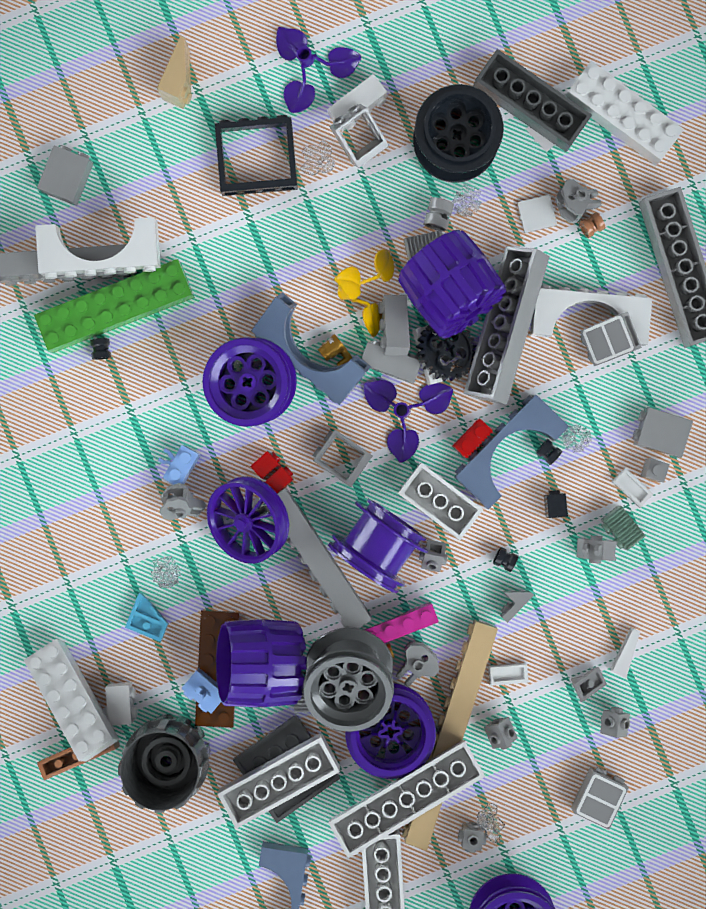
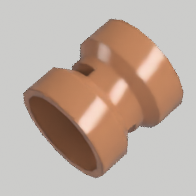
(592, 225)

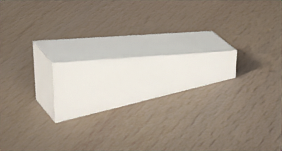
(624, 657)

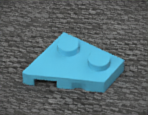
(146, 619)

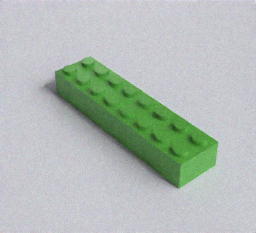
(114, 306)

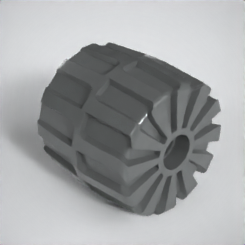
(150, 779)

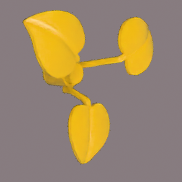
(350, 283)

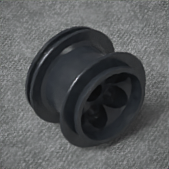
(471, 105)

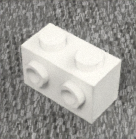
(120, 703)

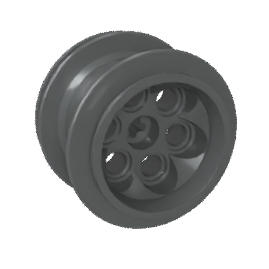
(346, 695)

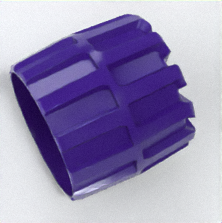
(451, 283)
(260, 663)

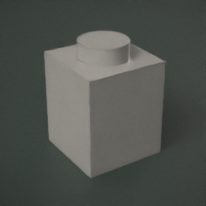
(655, 470)

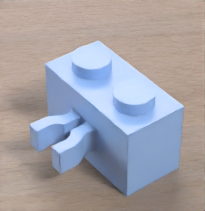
(181, 465)
(203, 690)

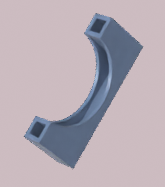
(333, 381)
(533, 416)
(289, 865)

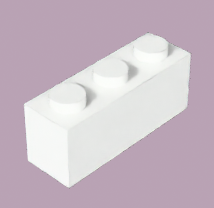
(368, 93)

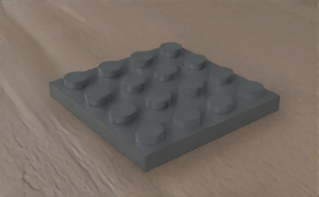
(272, 745)

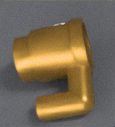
(332, 348)

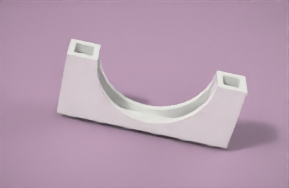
(139, 253)
(554, 302)

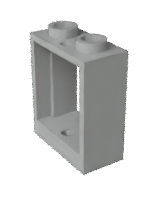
(371, 149)
(329, 438)

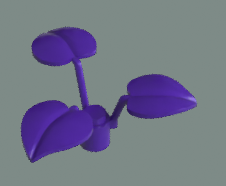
(293, 44)
(380, 397)

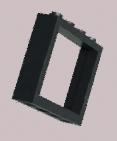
(256, 186)

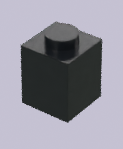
(555, 504)

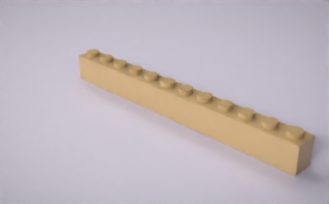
(456, 716)

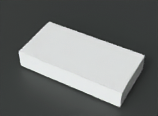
(632, 487)
(508, 674)

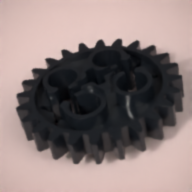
(431, 355)

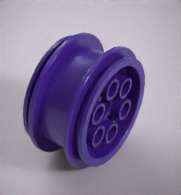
(396, 762)

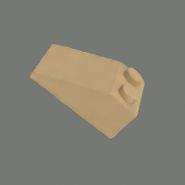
(176, 79)

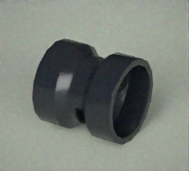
(100, 348)
(544, 451)
(505, 559)

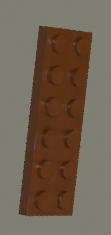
(209, 631)

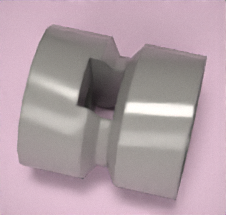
(438, 215)

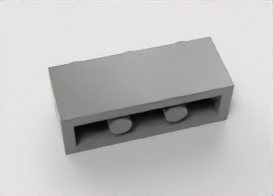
(394, 325)
(400, 367)

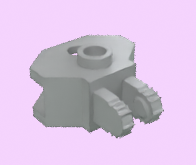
(576, 200)
(180, 503)
(596, 549)
(417, 664)

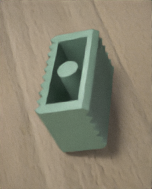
(622, 528)

